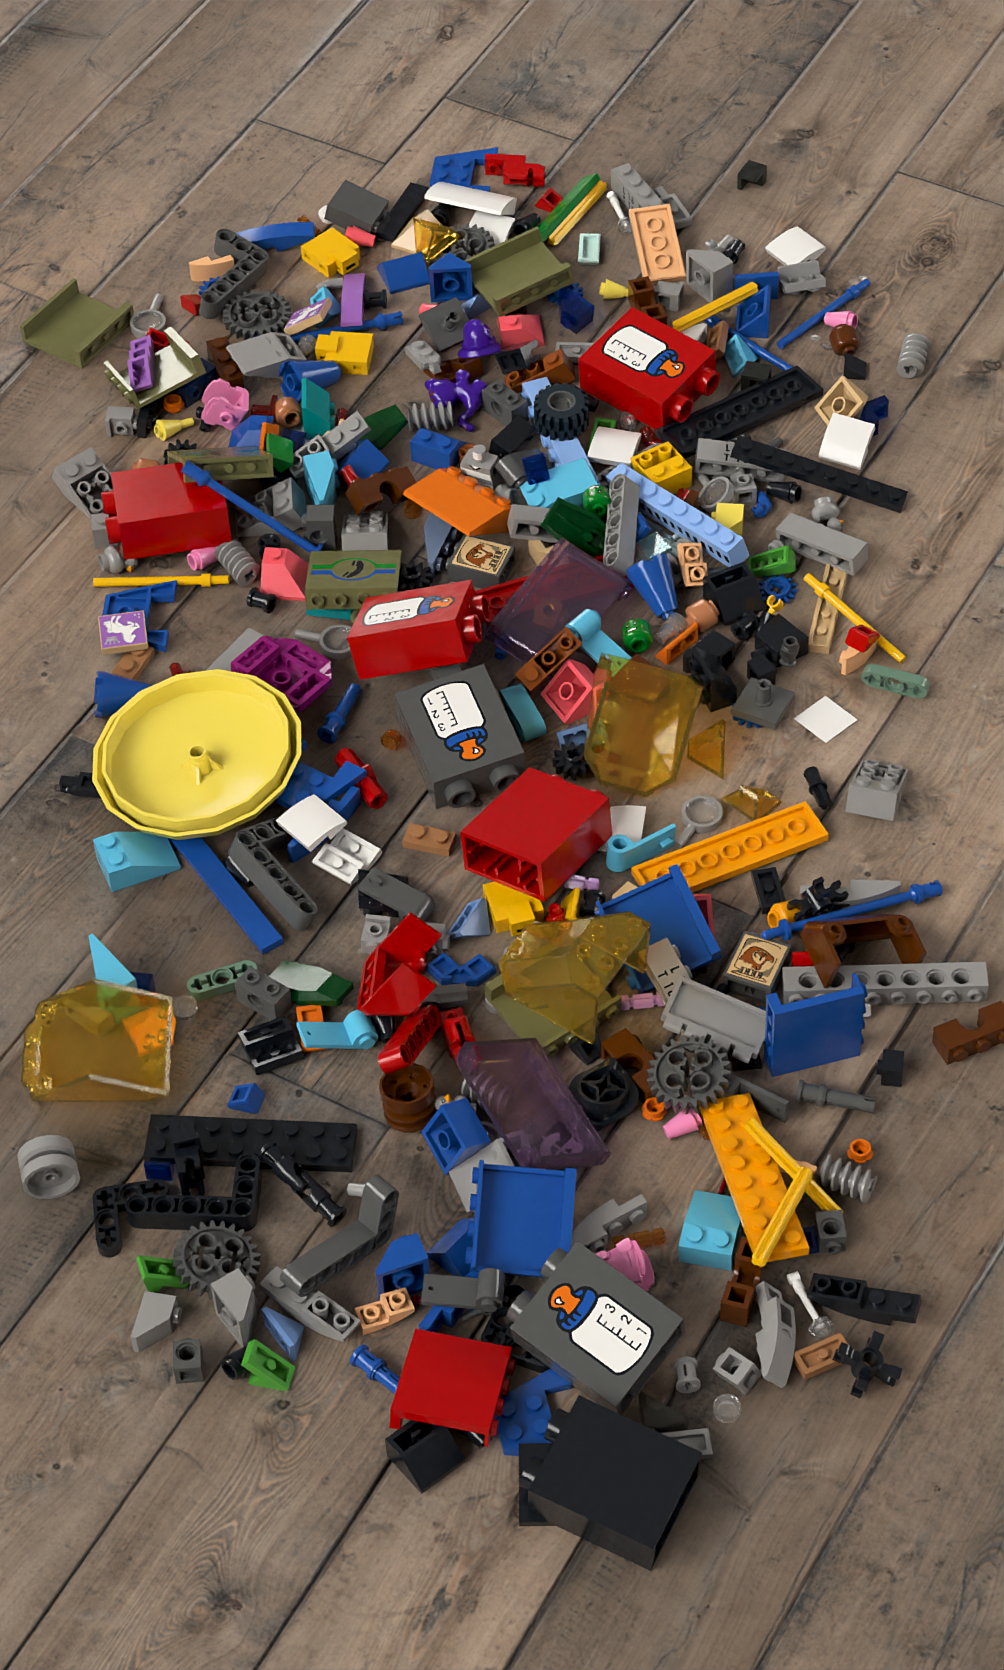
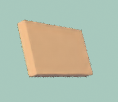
(657, 243)

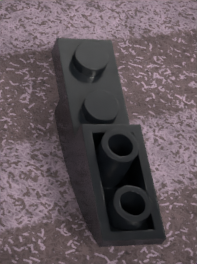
(863, 1302)

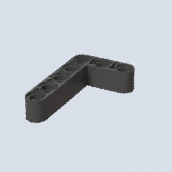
(248, 268)
(253, 855)
(348, 1245)

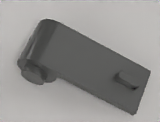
(512, 468)
(397, 895)
(762, 1099)
(465, 1292)

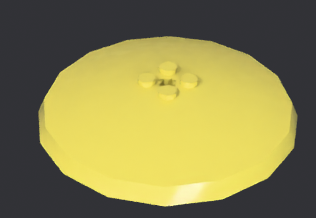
(197, 754)

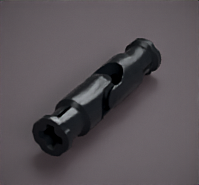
(292, 1174)

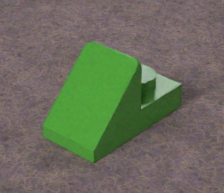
(158, 1273)
(267, 1367)

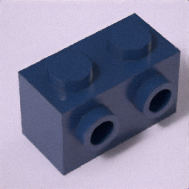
(194, 390)

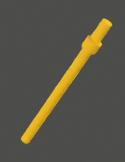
(204, 580)
(824, 591)

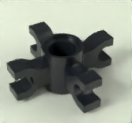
(817, 899)
(870, 1354)

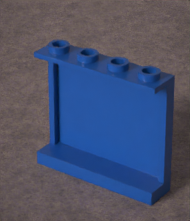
(672, 915)
(814, 1029)
(519, 1217)

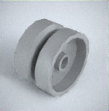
(48, 1167)

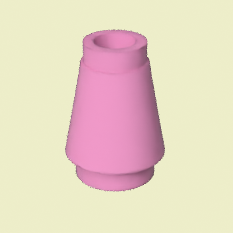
(843, 317)
(201, 558)
(682, 1124)

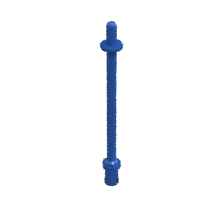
(380, 321)
(204, 478)
(916, 893)

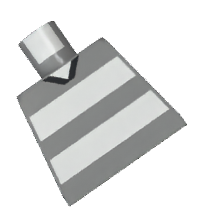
(481, 466)

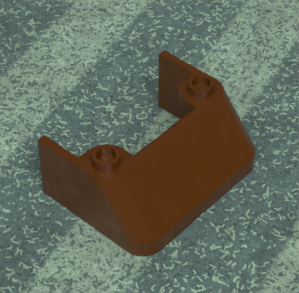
(823, 935)

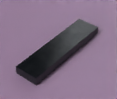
(402, 212)

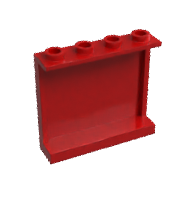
(453, 1383)

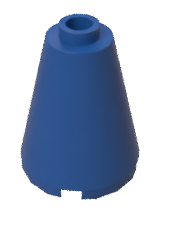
(319, 372)
(655, 584)
(113, 692)

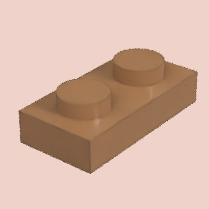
(717, 338)
(134, 663)
(429, 839)
(818, 1356)

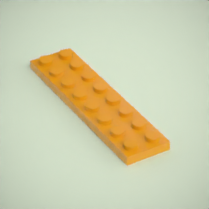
(739, 848)
(751, 1174)

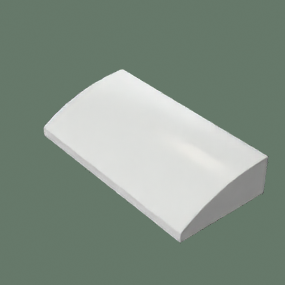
(472, 198)

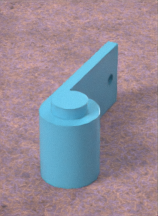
(594, 641)
(624, 854)
(353, 1033)

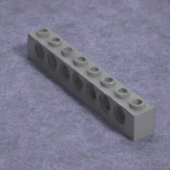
(895, 982)

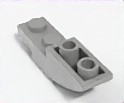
(337, 441)
(862, 892)
(608, 1221)
(312, 1310)
(778, 1335)

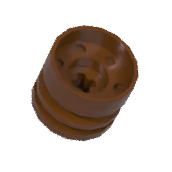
(408, 1098)

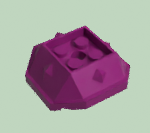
(288, 668)

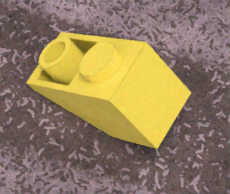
(730, 516)

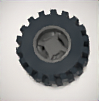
(561, 411)

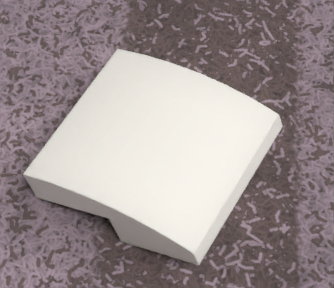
(497, 225)
(795, 247)
(846, 441)
(613, 446)
(627, 821)
(311, 822)
(346, 856)

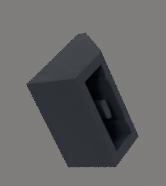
(733, 592)
(716, 683)
(424, 1453)

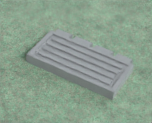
(715, 1017)

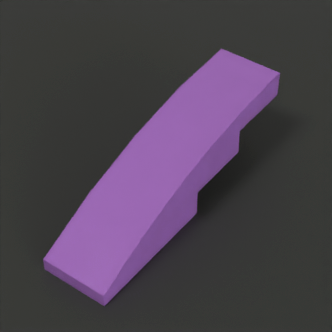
(353, 300)
(141, 364)

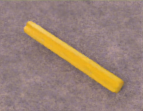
(577, 213)
(715, 307)
(779, 1154)
(782, 1216)

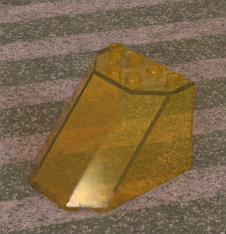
(638, 724)
(569, 962)
(99, 1045)

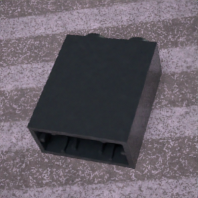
(611, 1481)

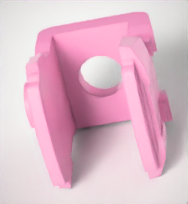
(224, 404)
(630, 1262)

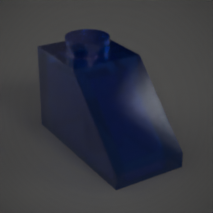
(574, 311)

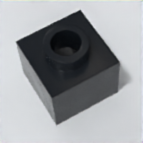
(761, 669)
(891, 1068)

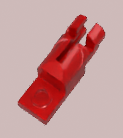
(515, 170)
(455, 1031)

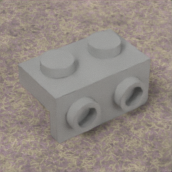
(800, 277)

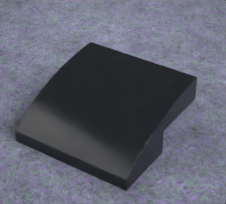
(270, 1045)

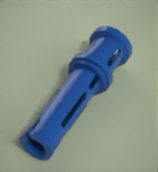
(337, 719)
(374, 1367)

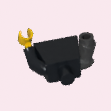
(779, 638)

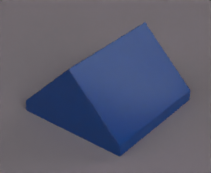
(404, 273)
(450, 279)
(760, 279)
(754, 315)
(364, 460)
(451, 1249)

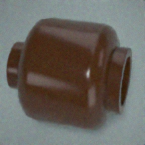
(844, 340)

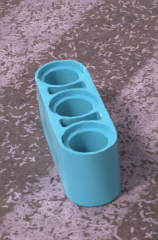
(522, 712)

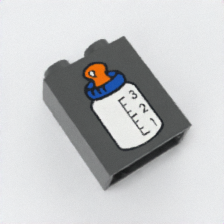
(460, 737)
(595, 1327)

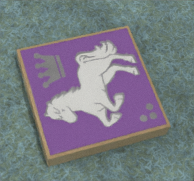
(308, 316)
(123, 632)

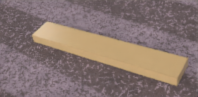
(825, 613)

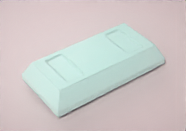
(589, 249)

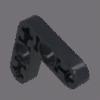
(116, 1204)
(504, 1334)

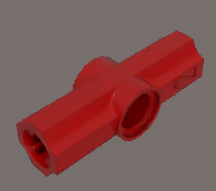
(370, 789)

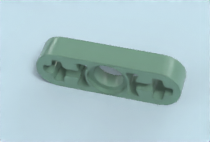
(916, 688)
(211, 976)

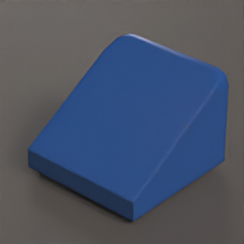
(246, 1098)

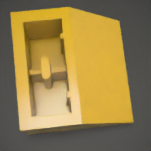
(664, 467)

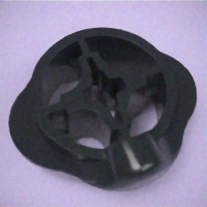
(605, 1093)

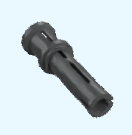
(824, 1095)

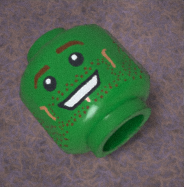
(596, 500)
(637, 635)

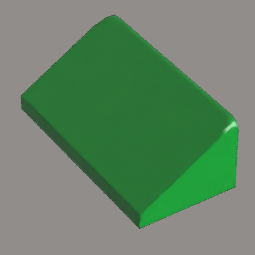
(282, 451)

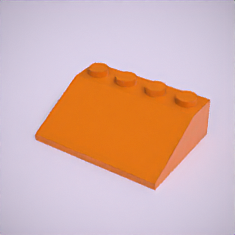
(461, 502)

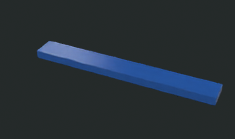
(229, 893)

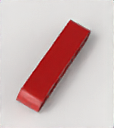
(409, 1039)

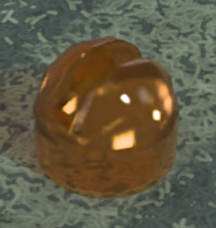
(411, 509)
(391, 739)

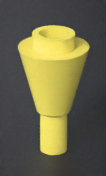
(612, 290)
(166, 428)

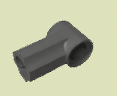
(447, 996)

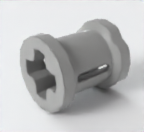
(686, 1374)

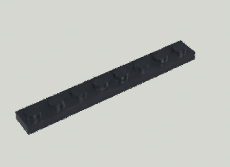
(819, 474)

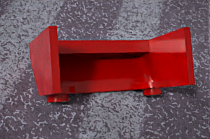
(392, 973)

